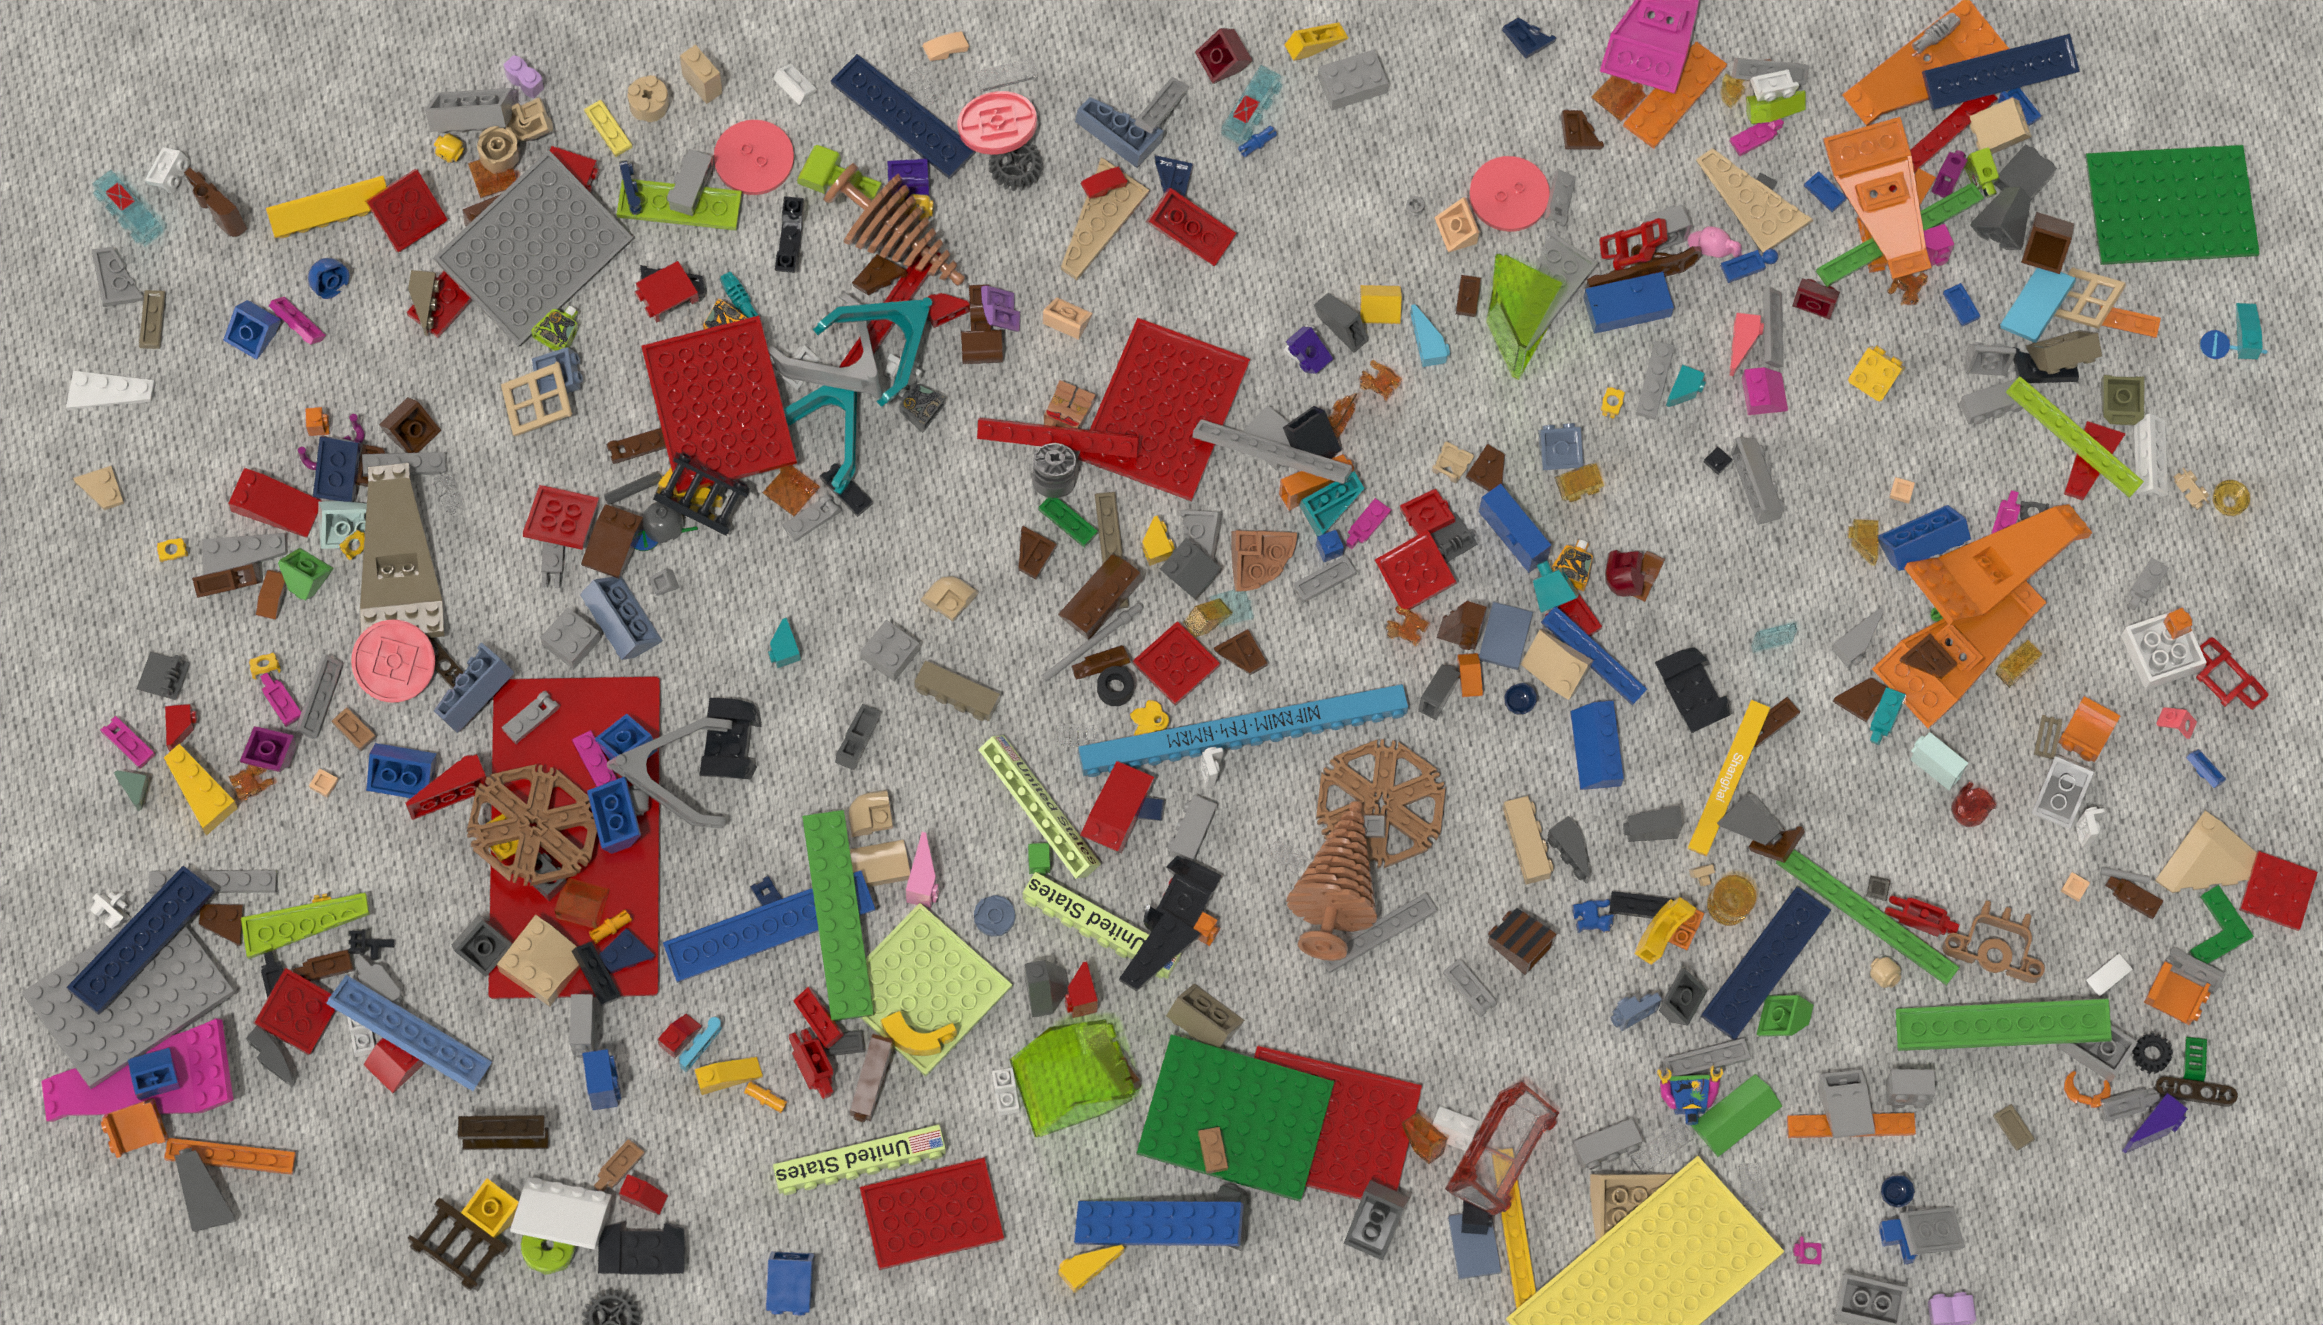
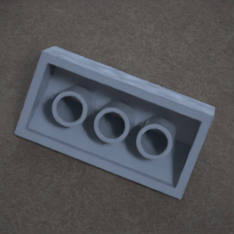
(620, 617)

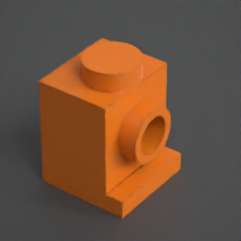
(316, 421)
(2181, 621)
(1207, 927)

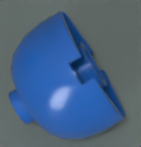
(327, 277)

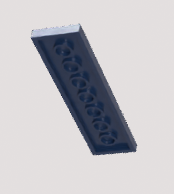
(2000, 71)
(902, 116)
(140, 940)
(1765, 963)

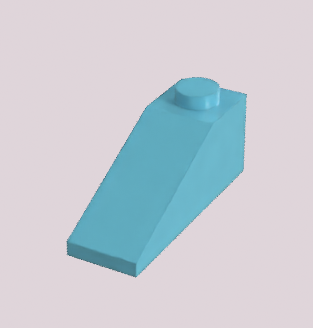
(1429, 340)

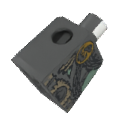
(920, 405)

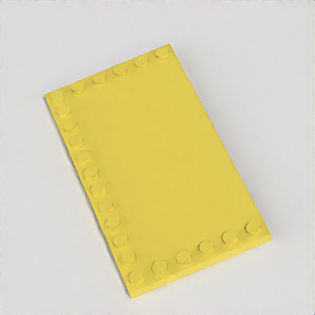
(1661, 1263)

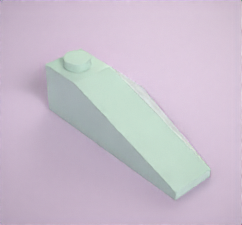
(339, 520)

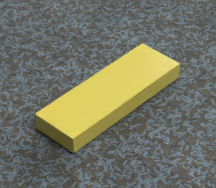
(608, 128)

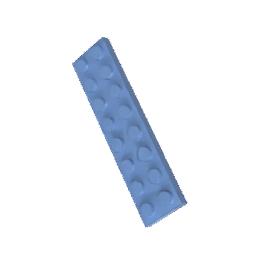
(409, 1032)

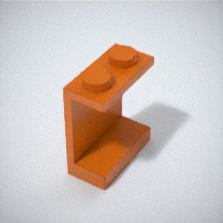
(2089, 729)
(2177, 995)
(134, 1127)

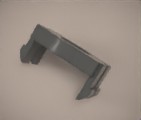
(2024, 506)

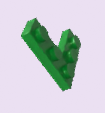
(2234, 928)

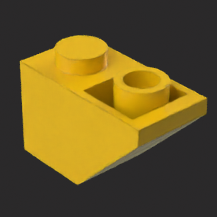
(1156, 544)

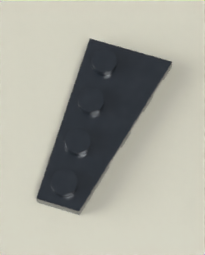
(1159, 949)

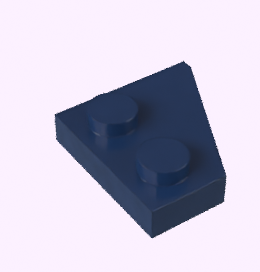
(1527, 37)
(1173, 174)
(624, 952)

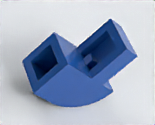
(1893, 1234)

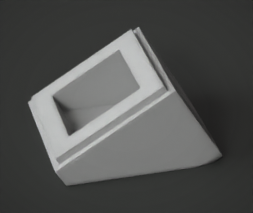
(664, 582)

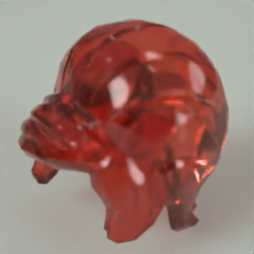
(1972, 806)

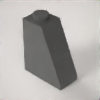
(1342, 321)
(1439, 691)
(1654, 825)

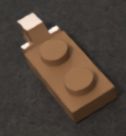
(618, 1165)

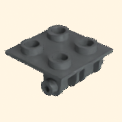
(1454, 539)
(163, 675)

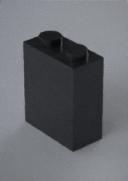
(1313, 433)

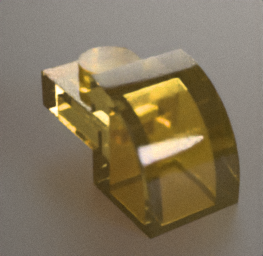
(1731, 90)

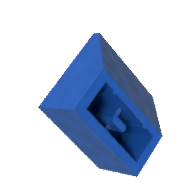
(153, 1074)

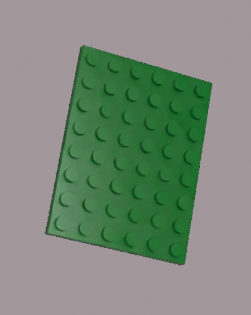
(2172, 204)
(1263, 1112)

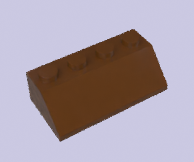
(1101, 596)

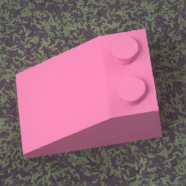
(922, 879)

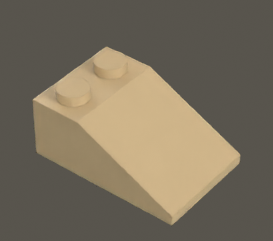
(1556, 664)

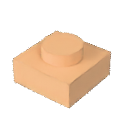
(1901, 490)
(323, 783)
(2075, 887)

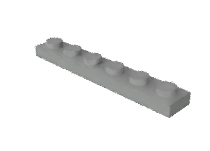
(224, 881)
(1384, 929)

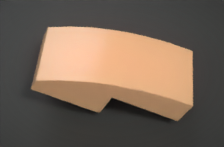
(942, 46)

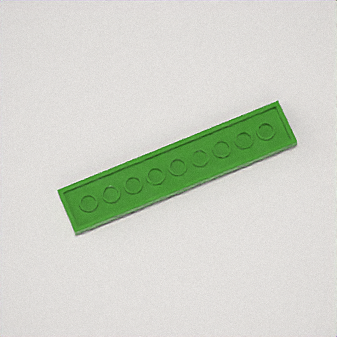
(837, 915)
(2003, 1025)

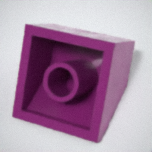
(269, 749)

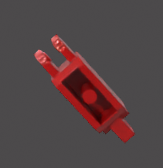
(1922, 916)
(812, 1063)

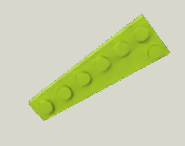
(286, 926)

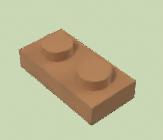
(353, 729)
(1212, 1150)

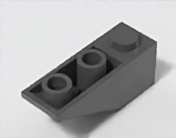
(1569, 841)

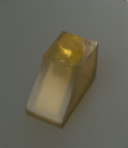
(1865, 539)
(1206, 617)

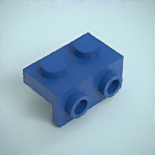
(2030, 112)

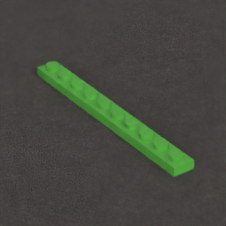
(1869, 251)
(1870, 917)

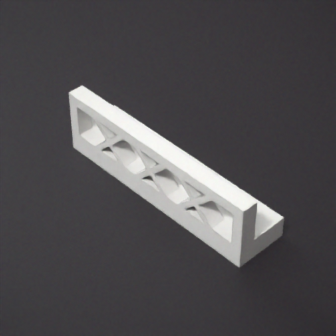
(2148, 455)

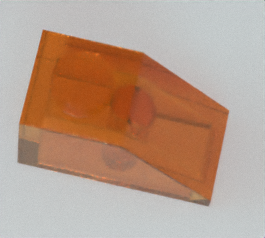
(1424, 1138)

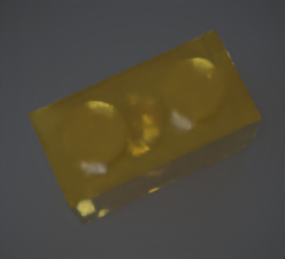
(1579, 481)
(2018, 663)

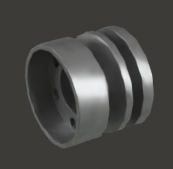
(1054, 470)

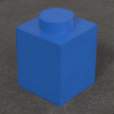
(1329, 546)

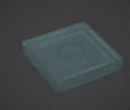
(1774, 637)

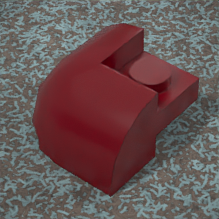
(1624, 574)

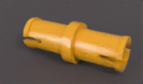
(610, 926)
(765, 1097)

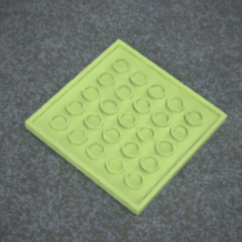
(931, 981)

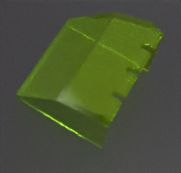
(1516, 308)
(1071, 1075)

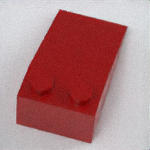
(1190, 227)
(273, 503)
(449, 788)
(1117, 807)

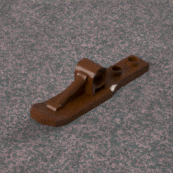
(1660, 262)

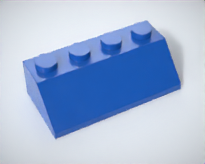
(1924, 537)
(1597, 746)

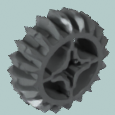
(1003, 174)
(618, 1310)

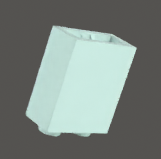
(1938, 760)

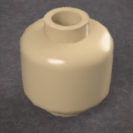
(1885, 972)

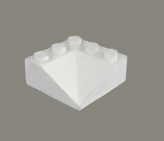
(2158, 656)

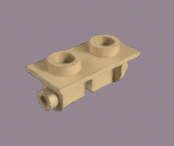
(2187, 481)

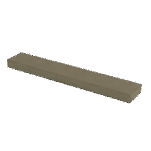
(1108, 528)

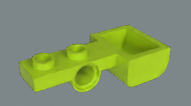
(823, 170)

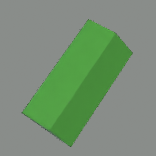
(1737, 1115)

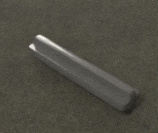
(632, 488)

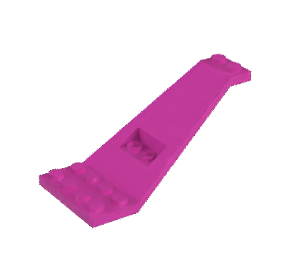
(1649, 48)
(200, 1069)

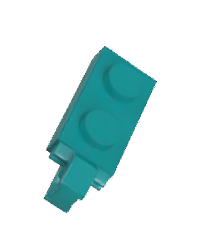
(1886, 714)

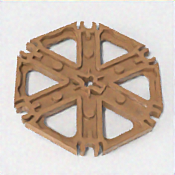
(1399, 796)
(520, 817)

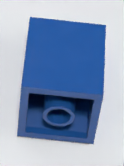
(789, 1282)

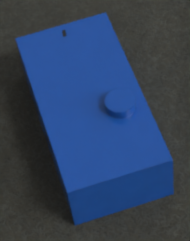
(1628, 302)
(1514, 528)

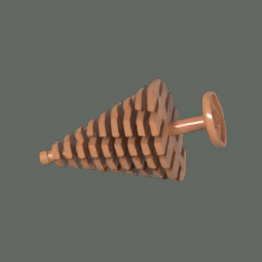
(881, 214)
(1336, 889)

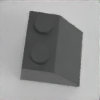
(1190, 568)
(481, 945)
(1682, 999)

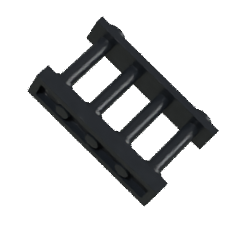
(684, 504)

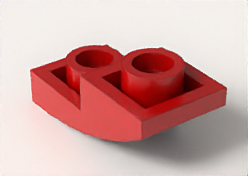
(1100, 183)

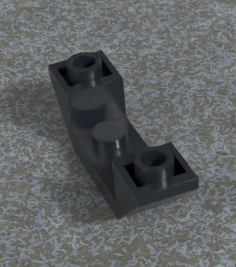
(791, 233)

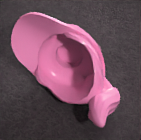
(1715, 242)

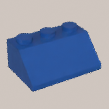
(399, 770)
(614, 815)

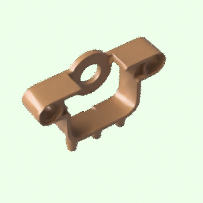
(2002, 923)

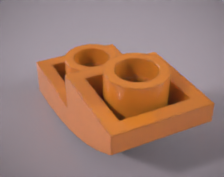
(1686, 931)

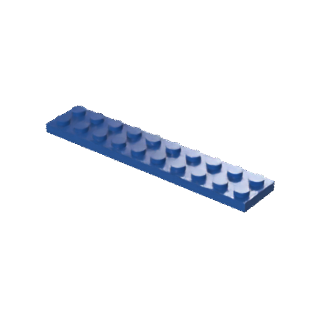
(751, 932)

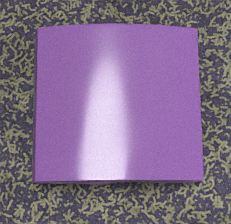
(999, 308)

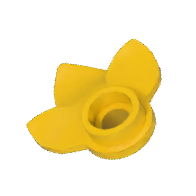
(1147, 716)

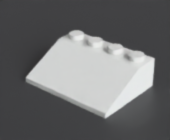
(561, 1213)

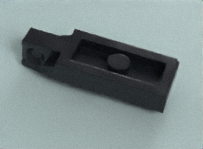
(270, 972)

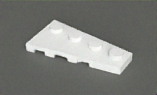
(102, 389)

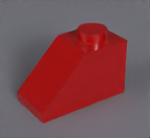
(946, 308)
(179, 724)
(678, 1035)
(642, 1194)

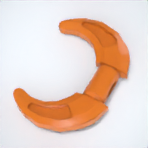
(2073, 1094)

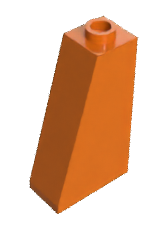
(1303, 484)

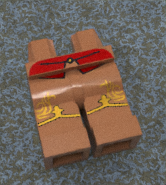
(1069, 407)

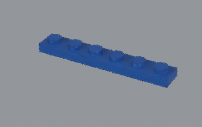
(1603, 663)

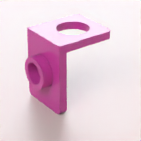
(1799, 1249)

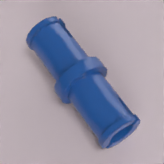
(1257, 141)

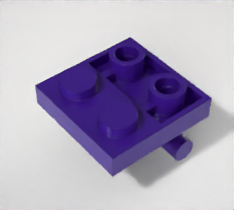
(913, 174)

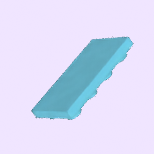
(2037, 304)

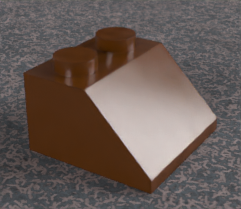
(410, 426)

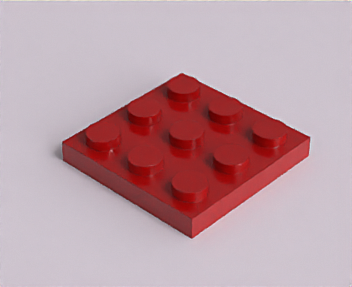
(406, 210)
(560, 517)
(1415, 571)
(1176, 663)
(2278, 891)
(295, 1011)

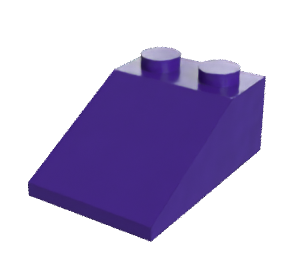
(2165, 1117)

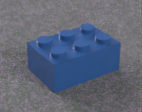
(601, 1079)

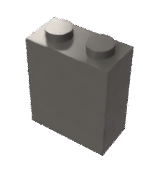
(2027, 171)

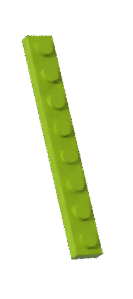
(2074, 437)

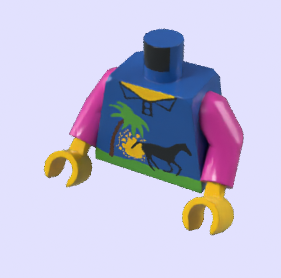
(1689, 1093)

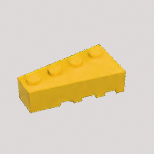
(204, 795)

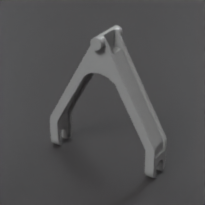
(857, 377)
(633, 767)

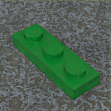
(1068, 521)

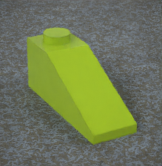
(1776, 109)

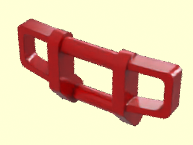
(1622, 258)
(2238, 691)

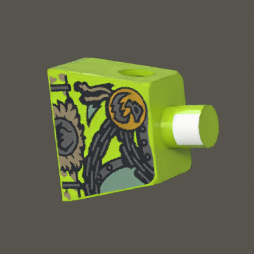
(556, 329)

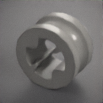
(1414, 199)

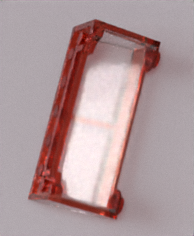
(1501, 1148)

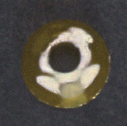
(2231, 489)

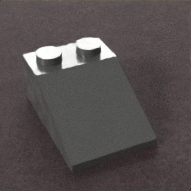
(1376, 1220)

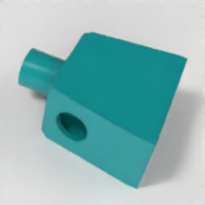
(1552, 587)

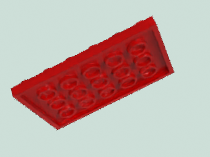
(931, 1213)

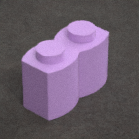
(523, 76)
(1952, 1310)

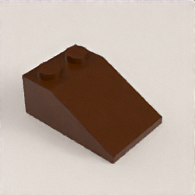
(612, 541)

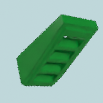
(2195, 1072)

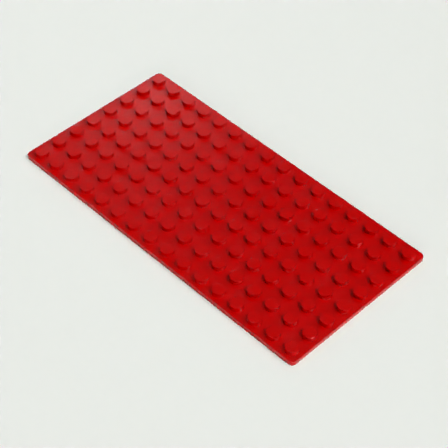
(629, 873)

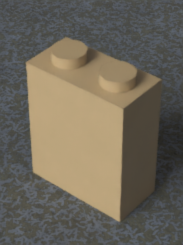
(701, 74)
(2000, 126)

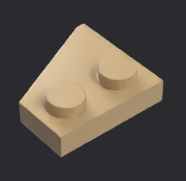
(101, 487)

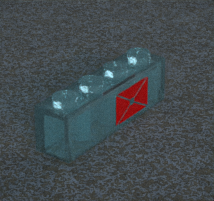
(1251, 105)
(127, 208)

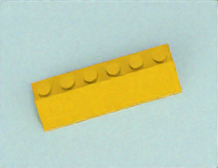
(323, 208)

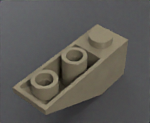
(422, 292)

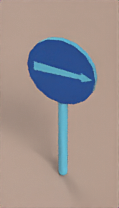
(2216, 344)

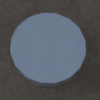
(1000, 917)

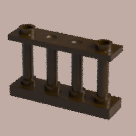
(503, 1132)
(460, 1224)

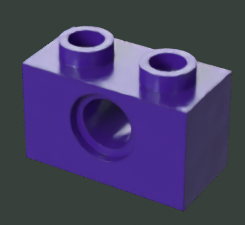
(1318, 356)

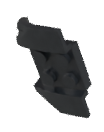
(1692, 689)
(727, 751)
(1186, 893)
(641, 1251)

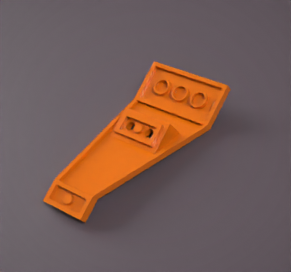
(1873, 161)

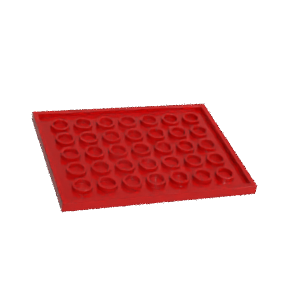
(1161, 395)
(720, 401)
(1361, 1126)

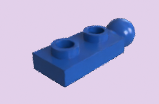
(1748, 264)

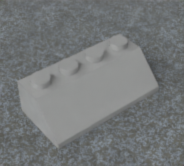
(469, 110)
(1756, 480)

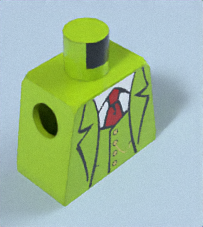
(1982, 171)

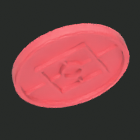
(997, 122)
(753, 157)
(1509, 193)
(393, 661)

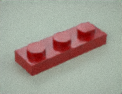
(818, 1017)

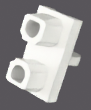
(891, 370)
(117, 915)

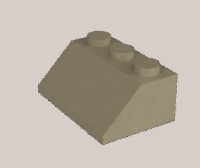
(2065, 351)
(1204, 1017)

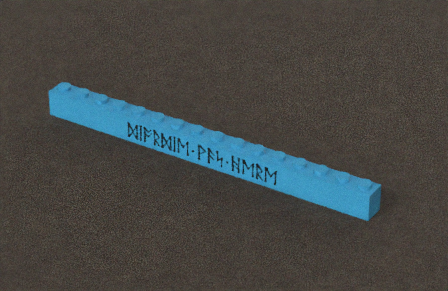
(1244, 730)

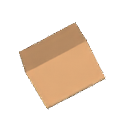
(1457, 226)
(1066, 317)

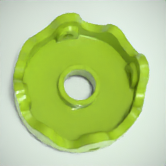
(546, 1261)

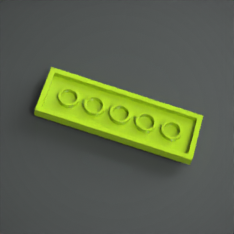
(715, 207)

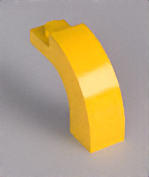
(1662, 928)
(913, 1042)

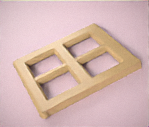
(2094, 279)
(536, 399)

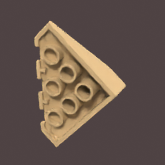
(2208, 857)
(1618, 1195)

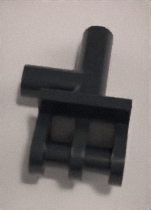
(366, 942)

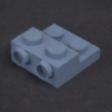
(568, 362)
(1560, 447)
(1631, 1011)

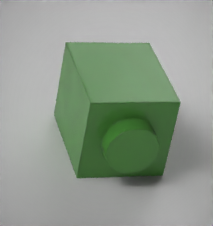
(1039, 858)

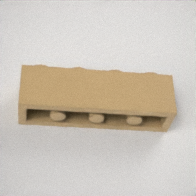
(1527, 841)

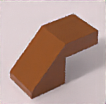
(1650, 569)
(270, 595)

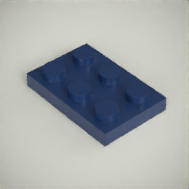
(336, 469)

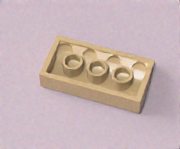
(881, 863)

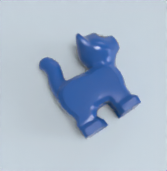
(1590, 917)

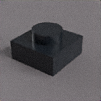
(1717, 460)

